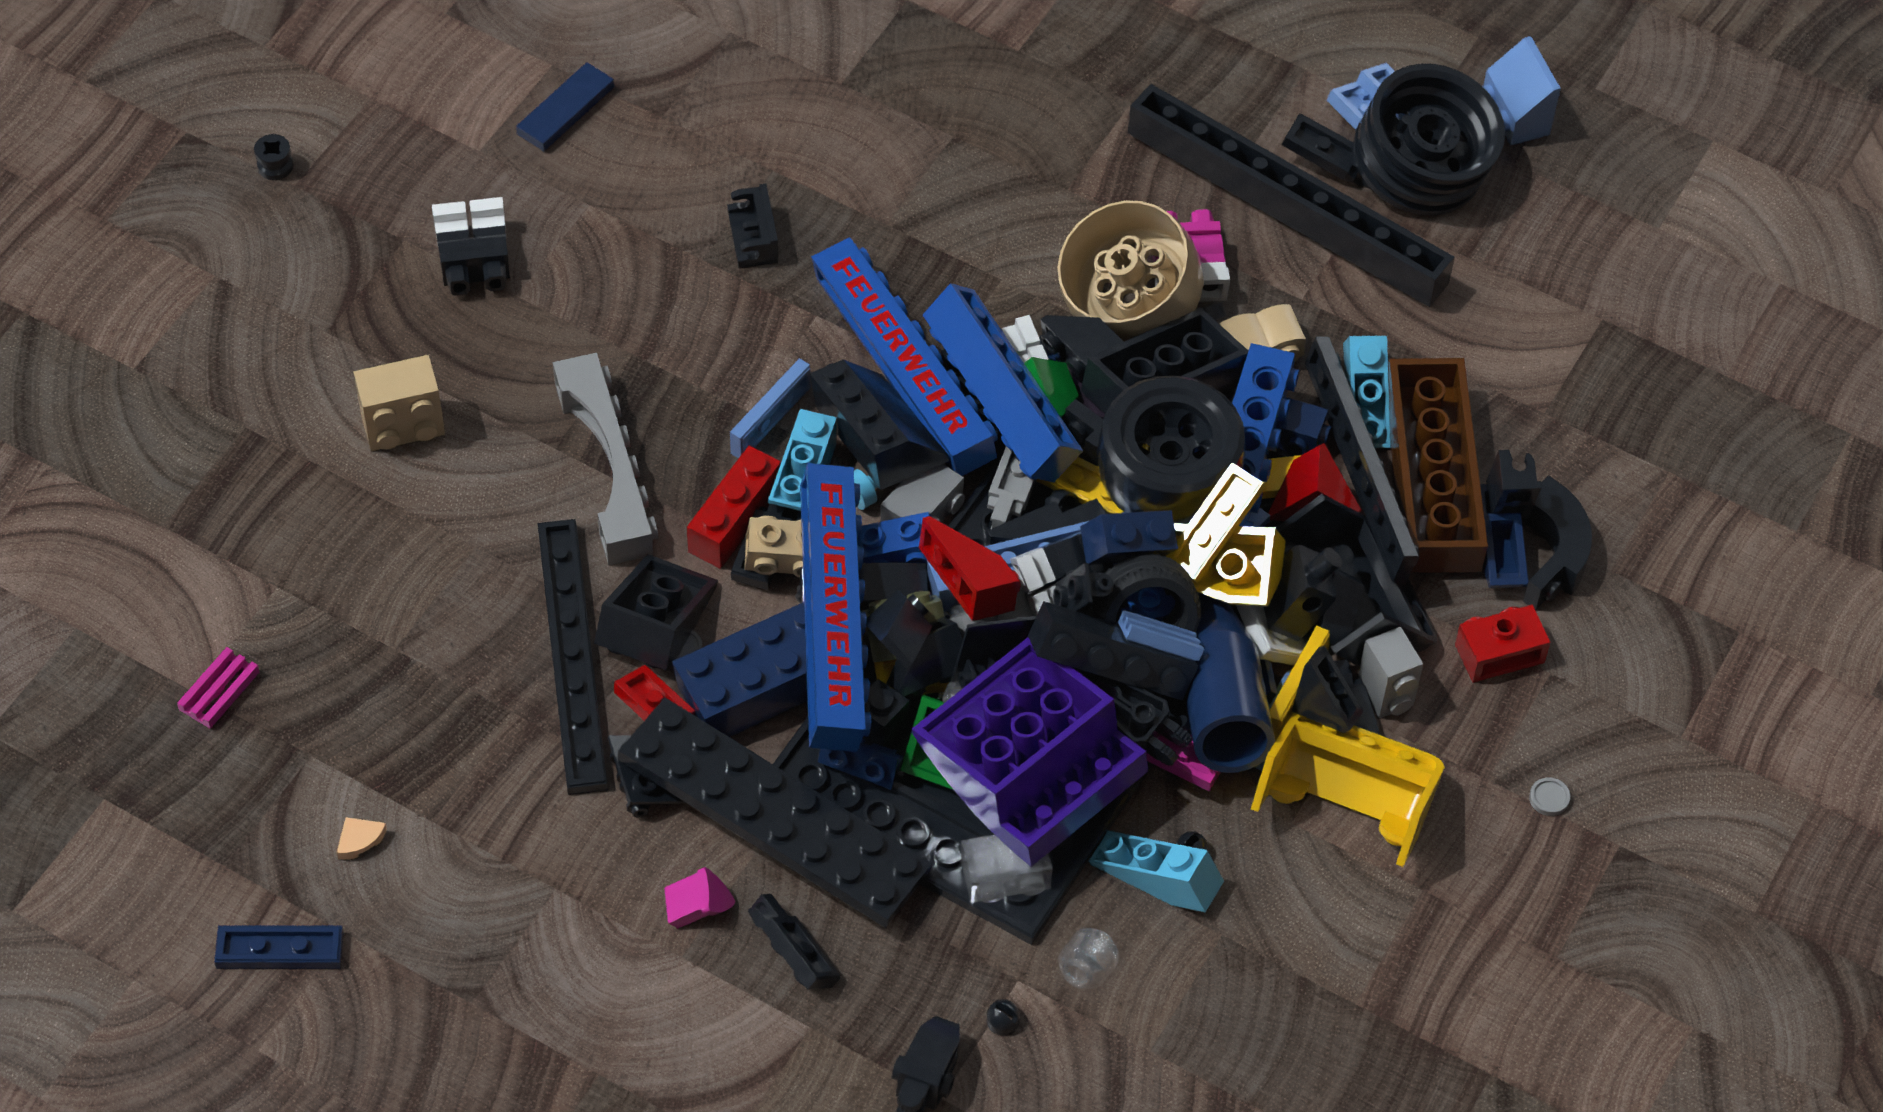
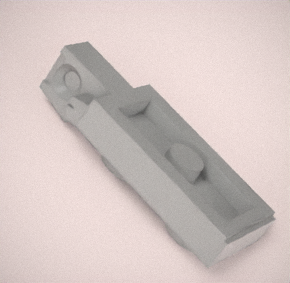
(1009, 490)

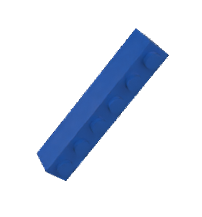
(1002, 383)

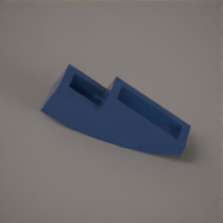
(1505, 555)

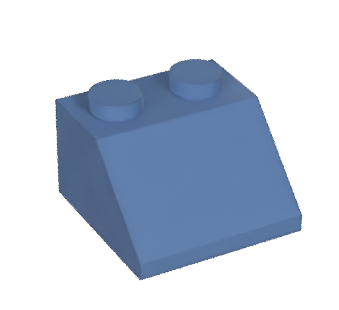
(1523, 92)

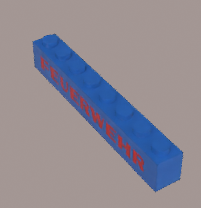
(904, 356)
(833, 608)

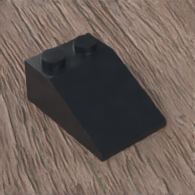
(654, 611)

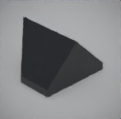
(1325, 694)

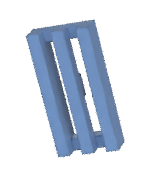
(1160, 636)

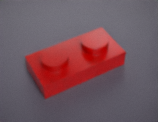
(644, 691)

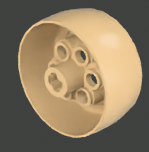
(1123, 237)

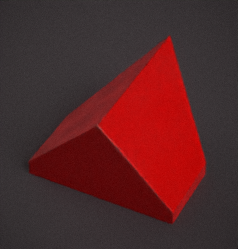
(1308, 478)

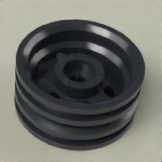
(1419, 156)

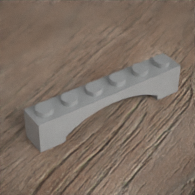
(624, 524)

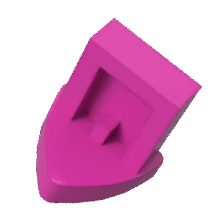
(696, 898)

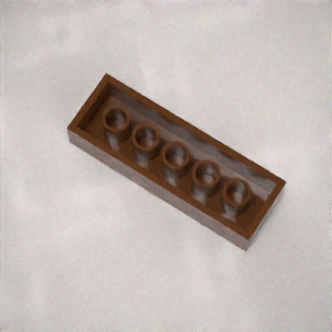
(1436, 463)

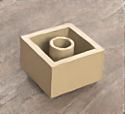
(399, 403)

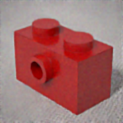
(1502, 643)

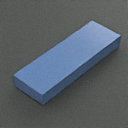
(771, 408)

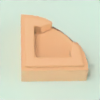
(359, 837)

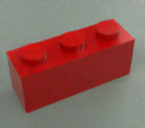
(726, 513)

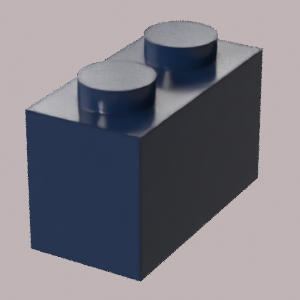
(1120, 535)

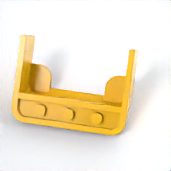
(1355, 772)

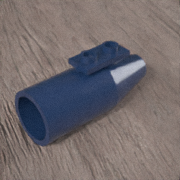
(1229, 693)

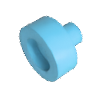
(867, 489)

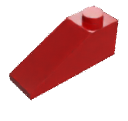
(971, 572)

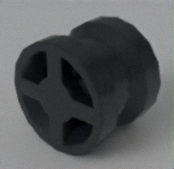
(273, 157)

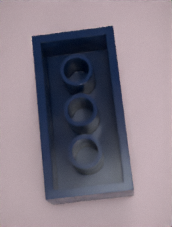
(747, 673)

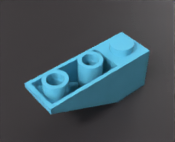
(1368, 373)
(810, 442)
(1163, 869)

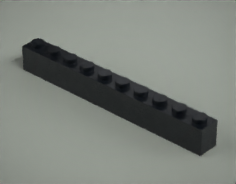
(1291, 195)

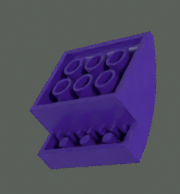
(1031, 750)

